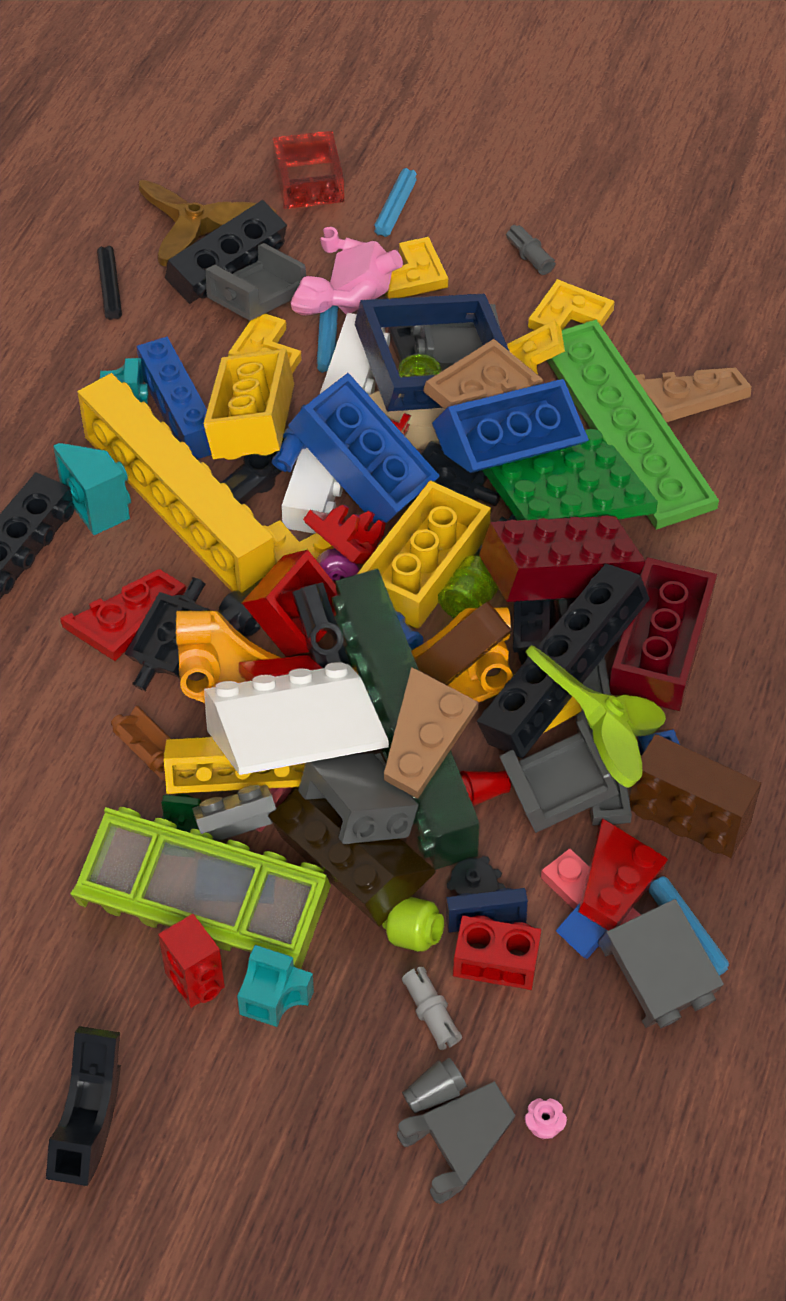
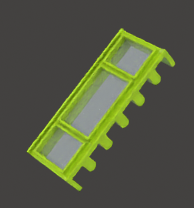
(174, 873)

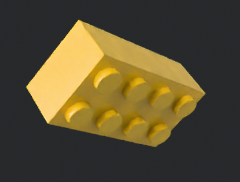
(249, 404)
(428, 549)

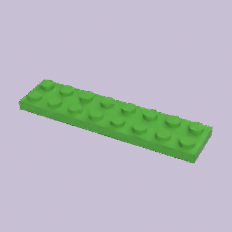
(628, 420)

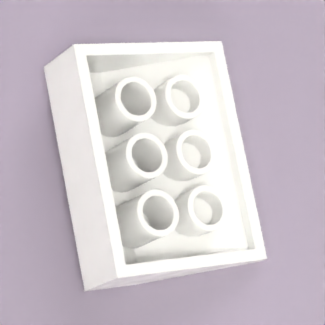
(293, 718)

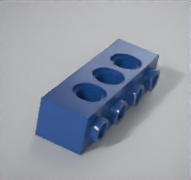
(175, 394)

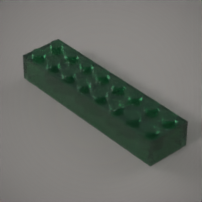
(384, 663)

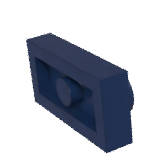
(502, 905)

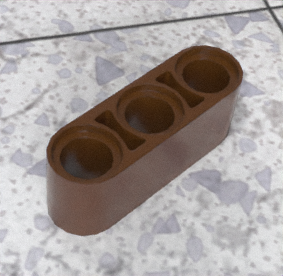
(464, 645)

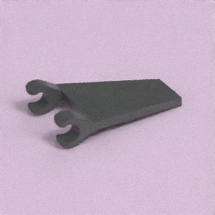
(464, 1134)

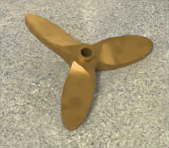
(189, 218)

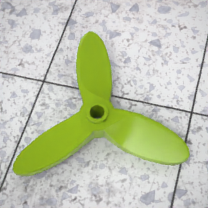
(612, 719)

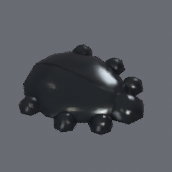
(475, 876)

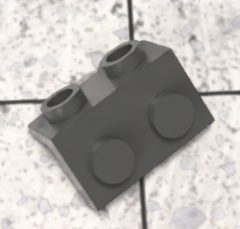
(235, 813)

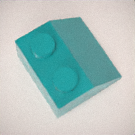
(95, 485)

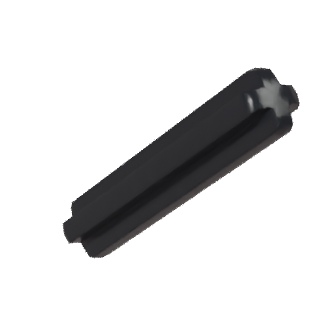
(109, 282)

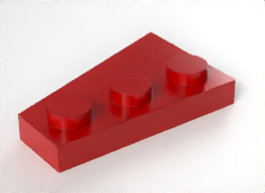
(114, 622)
(617, 875)

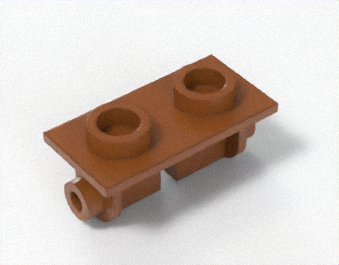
(143, 738)

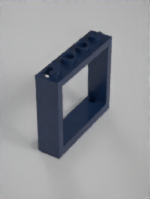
(412, 312)

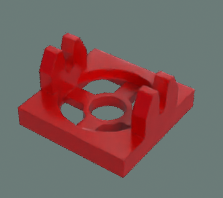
(349, 535)

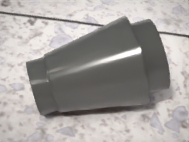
(435, 1086)

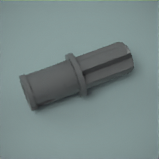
(530, 249)

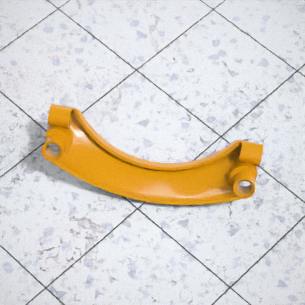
(215, 648)

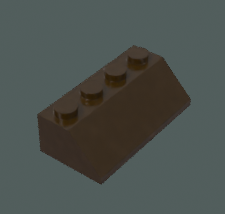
(368, 873)

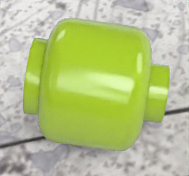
(414, 924)

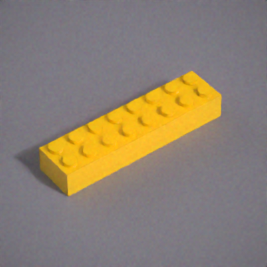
(177, 484)

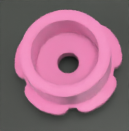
(545, 1128)

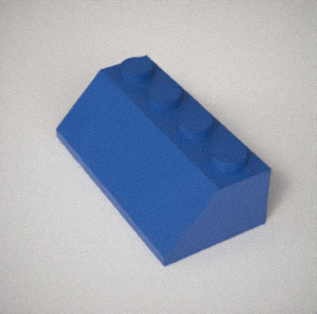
(510, 426)
(362, 449)

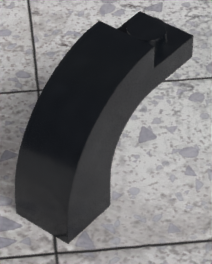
(89, 1108)

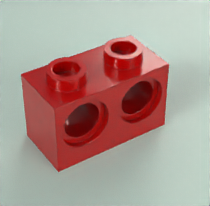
(192, 961)
(495, 962)

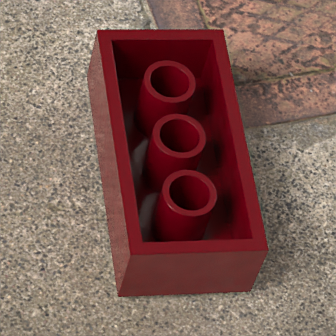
(555, 555)
(665, 635)

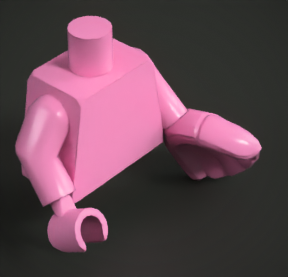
(358, 274)

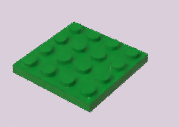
(573, 483)

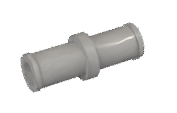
(431, 1008)

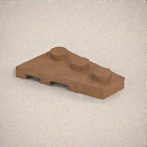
(480, 375)
(689, 395)
(425, 731)

